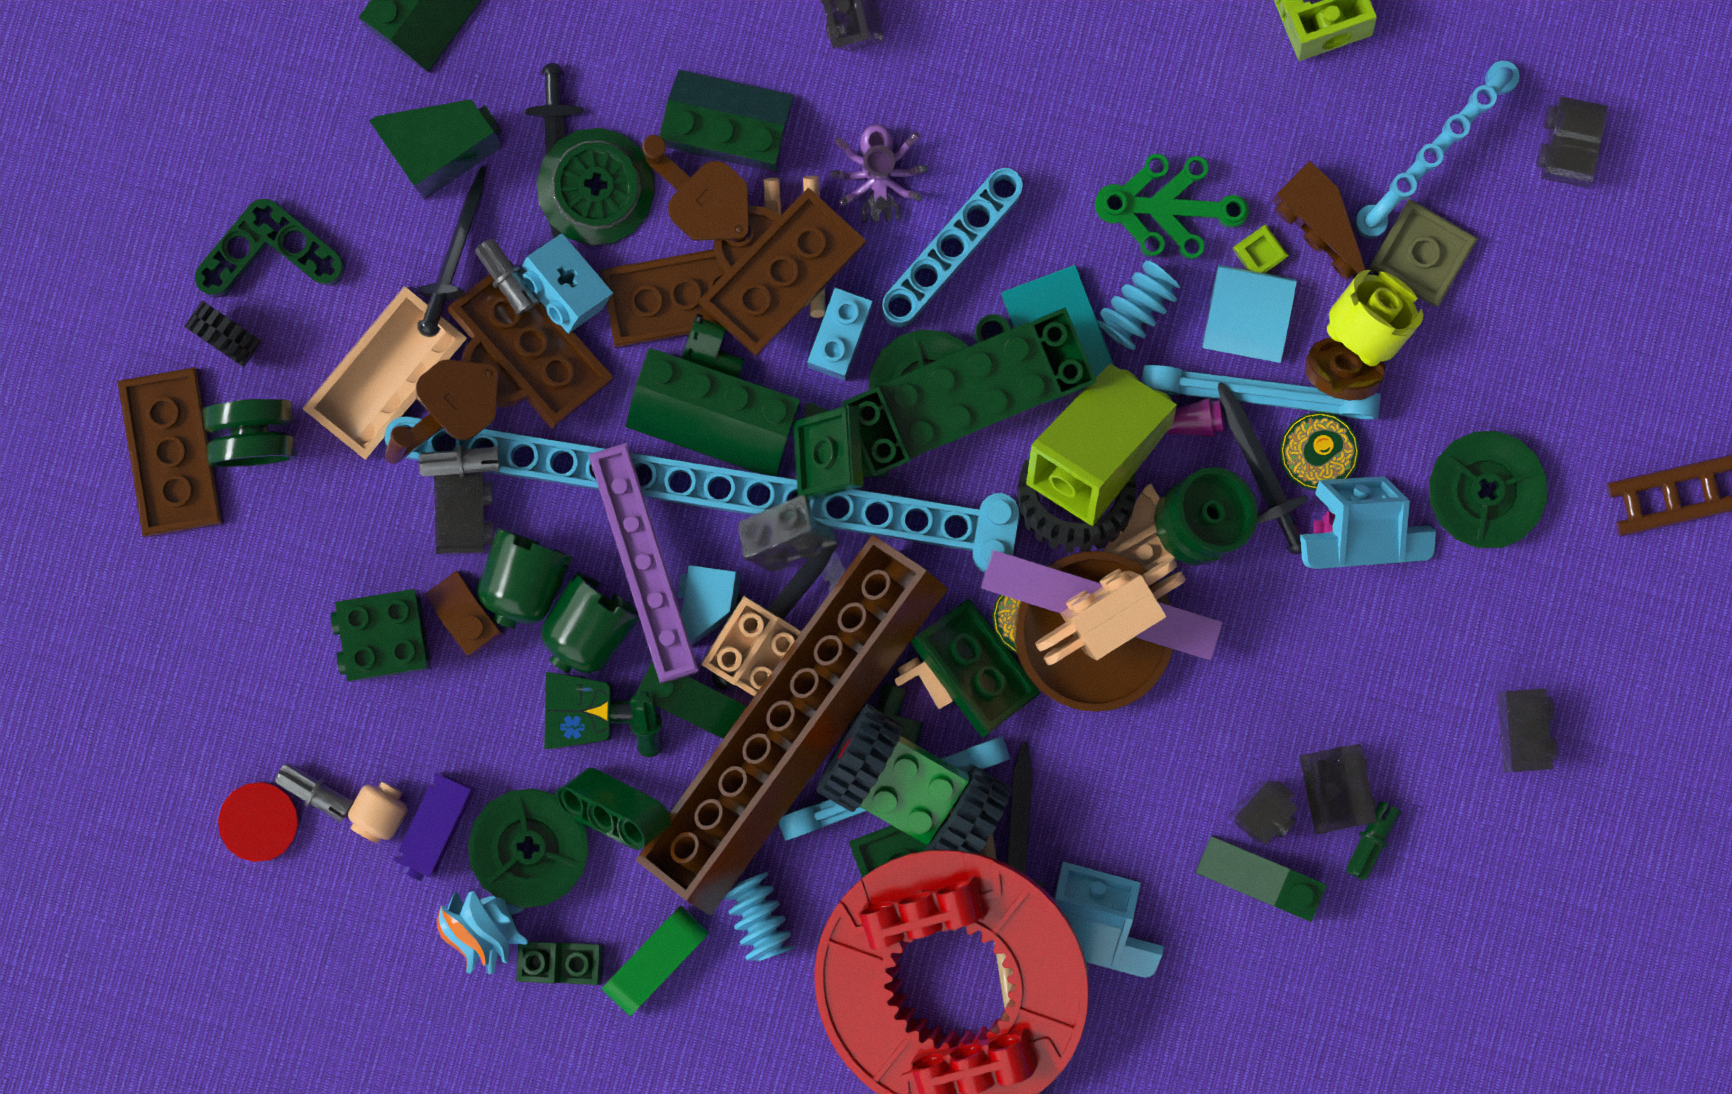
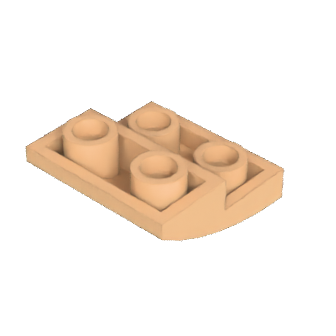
(750, 646)

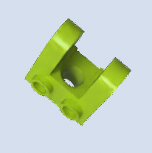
(1325, 24)

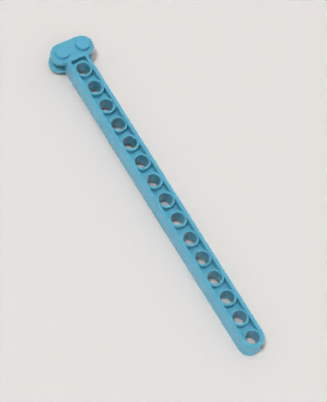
(988, 528)

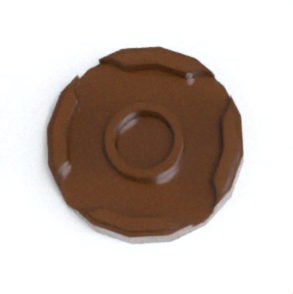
(1342, 372)

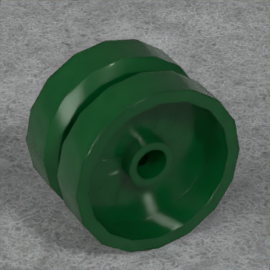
(249, 431)
(1206, 516)

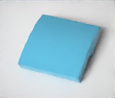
(1249, 313)

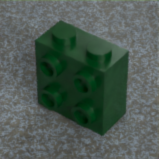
(381, 635)

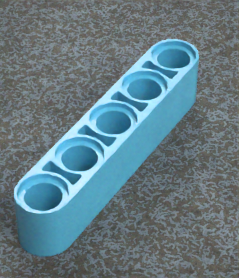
(961, 230)

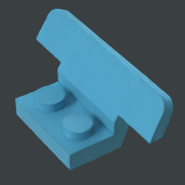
(1367, 526)
(1102, 915)

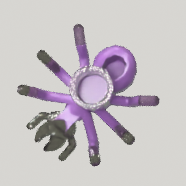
(878, 166)

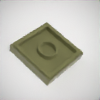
(1423, 252)

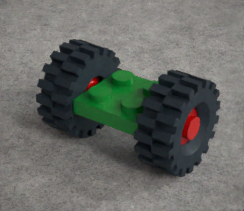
(911, 786)

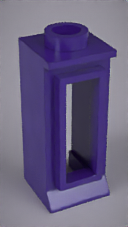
(433, 826)

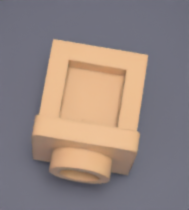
(935, 688)

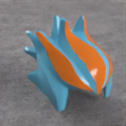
(479, 929)

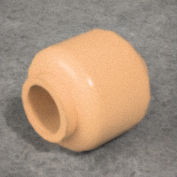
(377, 812)

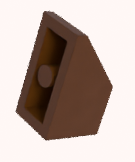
(464, 615)

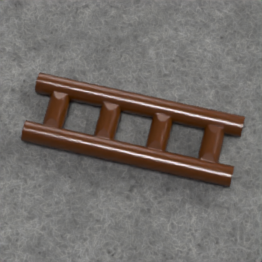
(1668, 480)

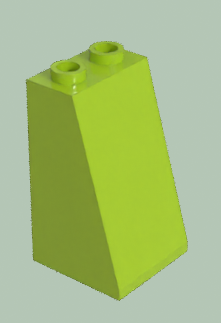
(1099, 443)

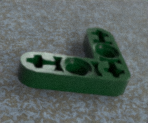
(259, 239)

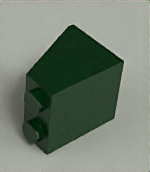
(439, 141)

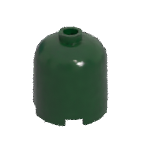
(521, 579)
(586, 626)

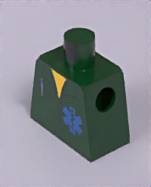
(580, 711)

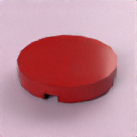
(258, 822)

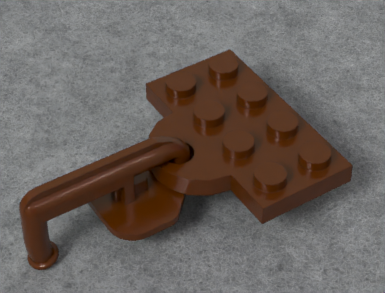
(773, 270)
(501, 366)

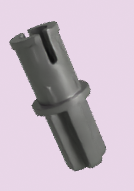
(506, 276)
(459, 461)
(313, 792)

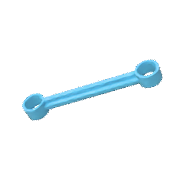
(1179, 382)
(829, 812)

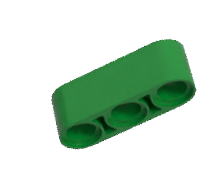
(655, 960)

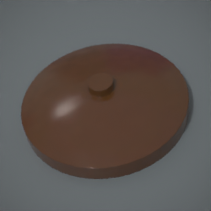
(1077, 678)

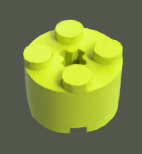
(1374, 316)

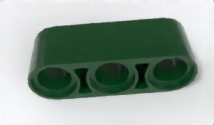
(613, 808)

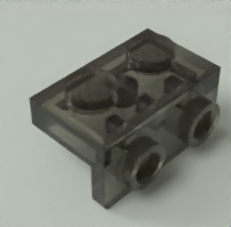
(784, 535)
(1338, 788)

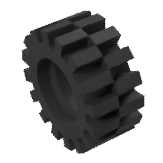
(223, 333)

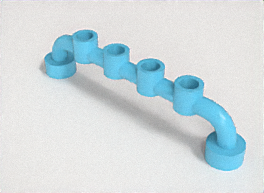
(1499, 80)

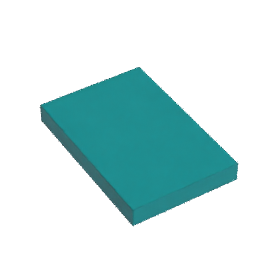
(1054, 293)

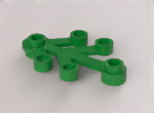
(1164, 207)

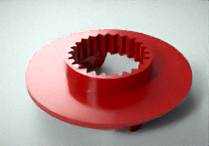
(933, 894)

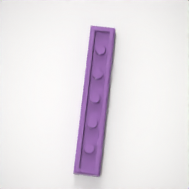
(643, 563)
(1052, 588)

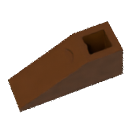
(1319, 211)

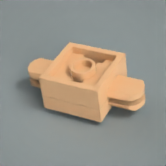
(1111, 613)

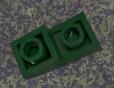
(560, 963)

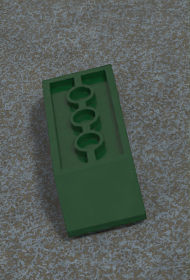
(970, 390)

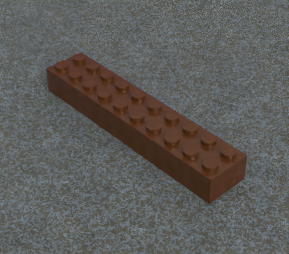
(792, 724)

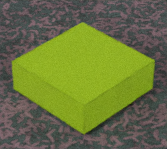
(1260, 251)

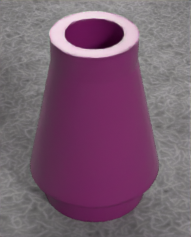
(1198, 419)

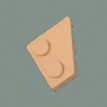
(1140, 538)

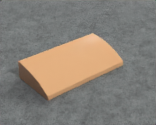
(381, 374)

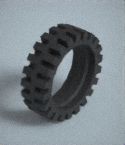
(1069, 533)

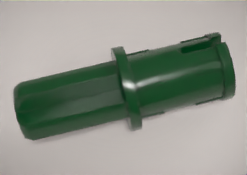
(646, 725)
(1372, 842)

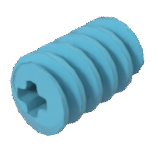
(1138, 304)
(758, 918)

